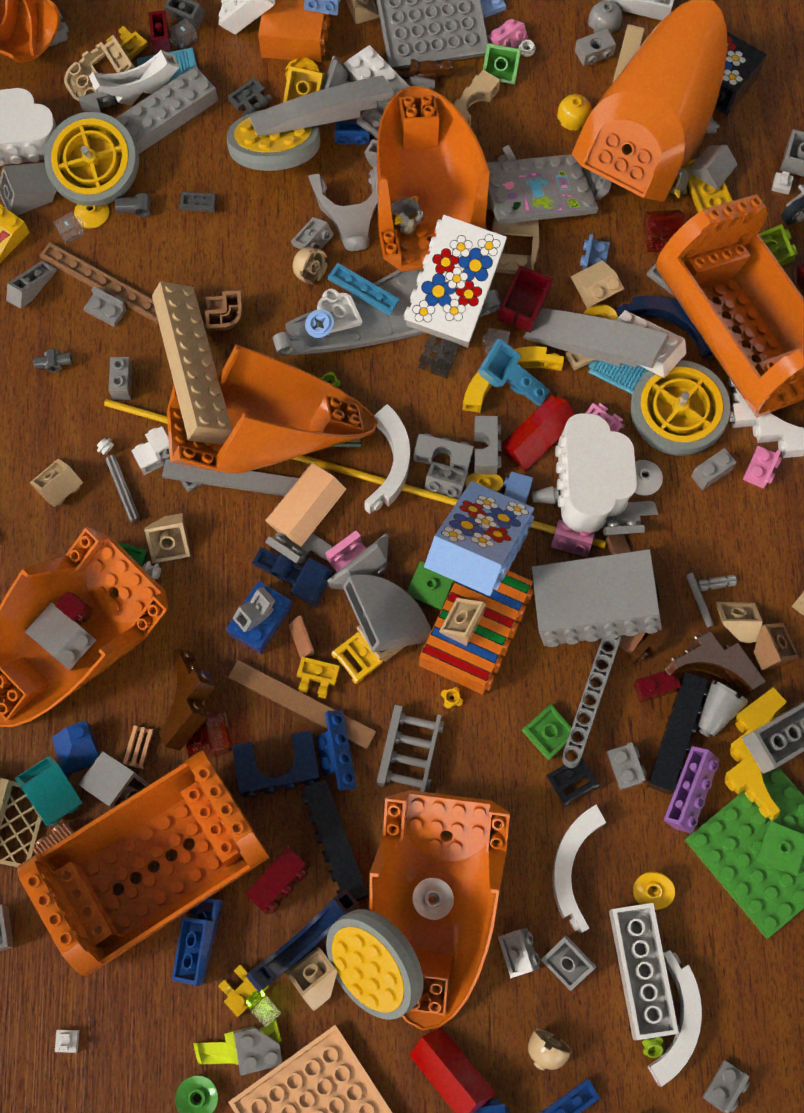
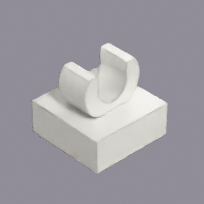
(509, 155)
(782, 182)
(67, 1041)

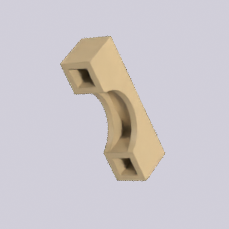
(483, 88)

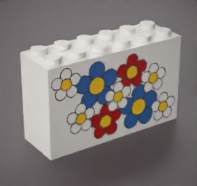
(454, 280)

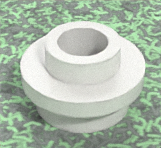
(527, 44)
(105, 446)

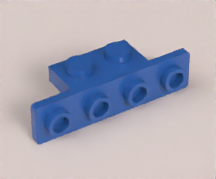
(335, 751)

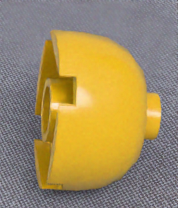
(574, 111)

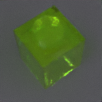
(263, 1007)

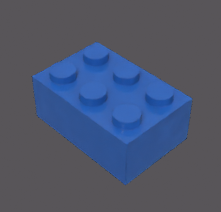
(260, 636)

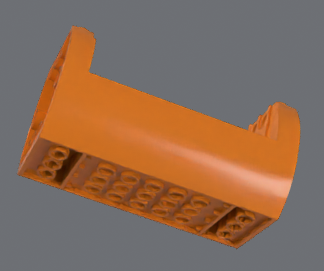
(727, 262)
(77, 876)

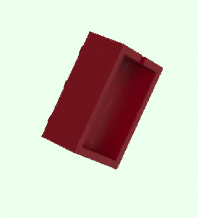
(524, 299)
(277, 881)

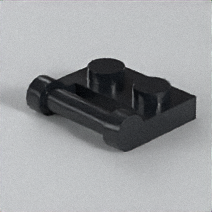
(565, 777)

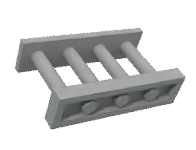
(390, 756)

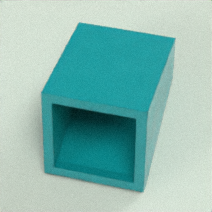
(48, 791)

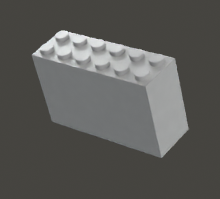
(596, 598)

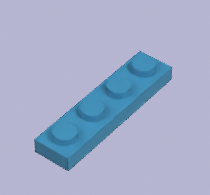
(363, 289)

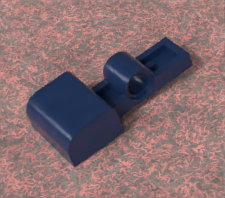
(307, 582)

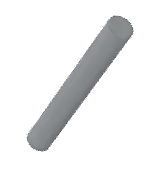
(700, 601)

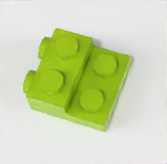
(778, 242)

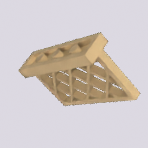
(5, 793)

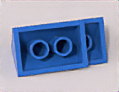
(196, 942)

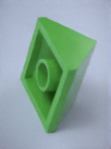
(502, 62)

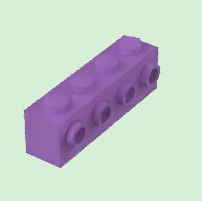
(692, 789)

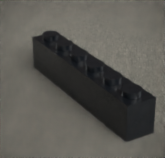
(677, 733)
(333, 836)

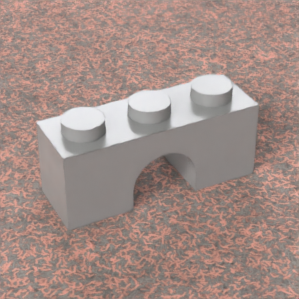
(430, 446)
(487, 459)

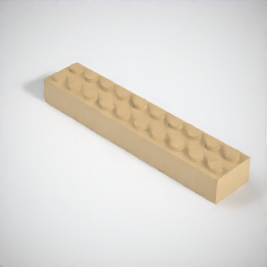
(191, 364)

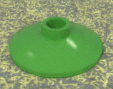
(189, 1088)

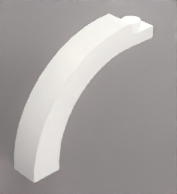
(396, 434)
(563, 862)
(689, 1026)

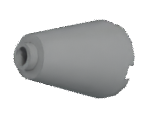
(719, 709)

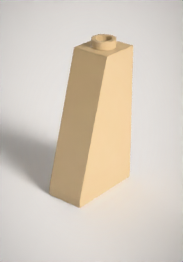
(629, 47)

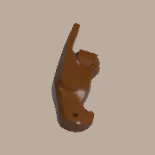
(427, 69)

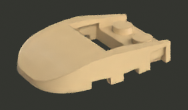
(77, 75)
(510, 262)

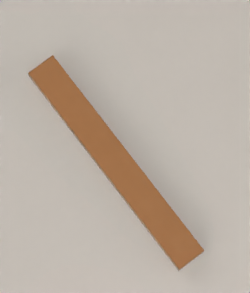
(96, 278)
(297, 702)

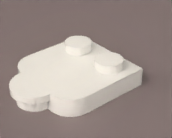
(341, 308)

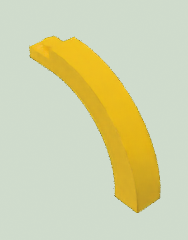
(530, 358)

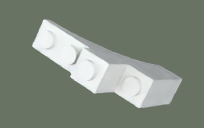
(132, 83)

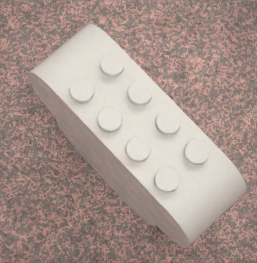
(23, 127)
(594, 472)

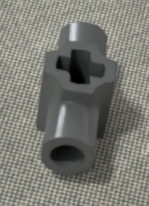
(53, 360)

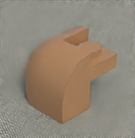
(223, 311)

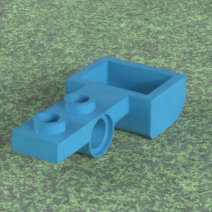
(502, 366)

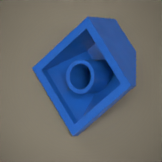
(75, 747)

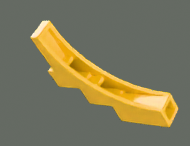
(747, 774)

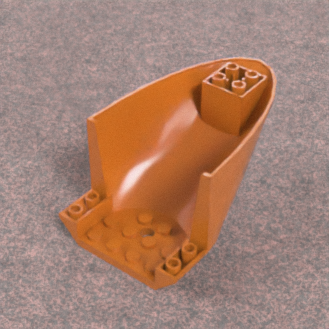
(659, 103)
(428, 154)
(272, 415)
(91, 569)
(472, 866)

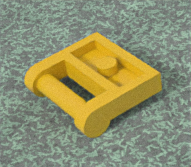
(361, 653)

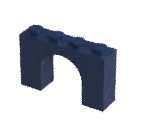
(303, 771)

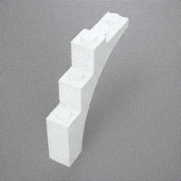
(767, 427)

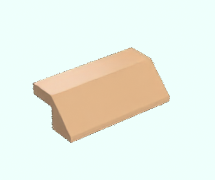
(306, 504)

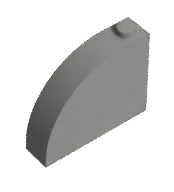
(386, 613)

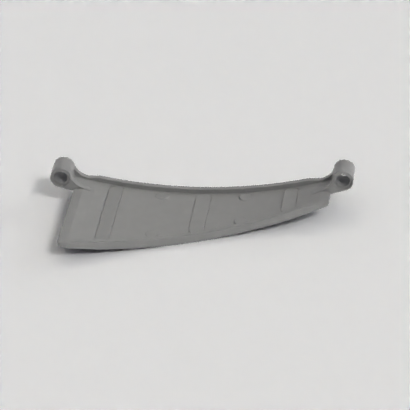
(376, 325)

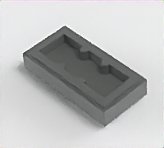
(198, 202)

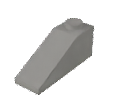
(27, 285)

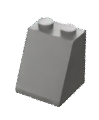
(25, 187)
(111, 781)

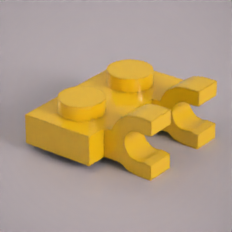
(132, 43)
(319, 672)
(238, 997)

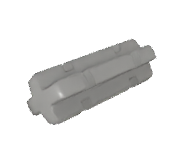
(718, 582)

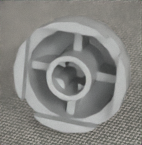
(605, 15)

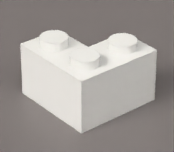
(153, 453)

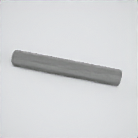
(122, 488)

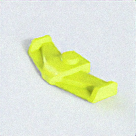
(225, 1051)

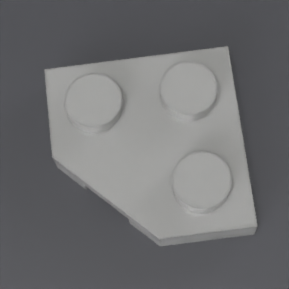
(255, 1050)

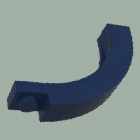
(668, 310)
(302, 942)

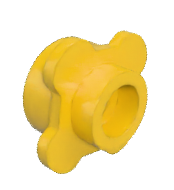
(446, 694)

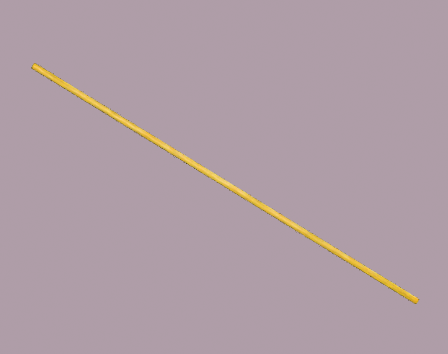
(341, 469)

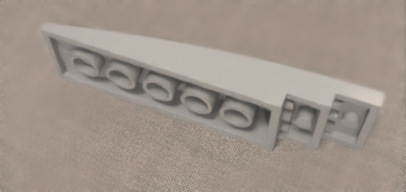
(323, 106)
(598, 338)

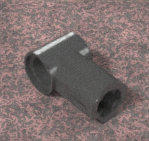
(139, 205)

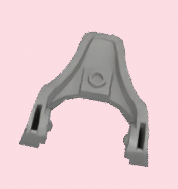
(352, 220)

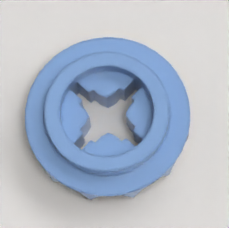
(312, 326)

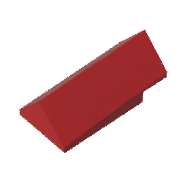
(538, 433)
(451, 1072)

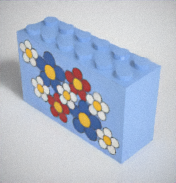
(480, 538)

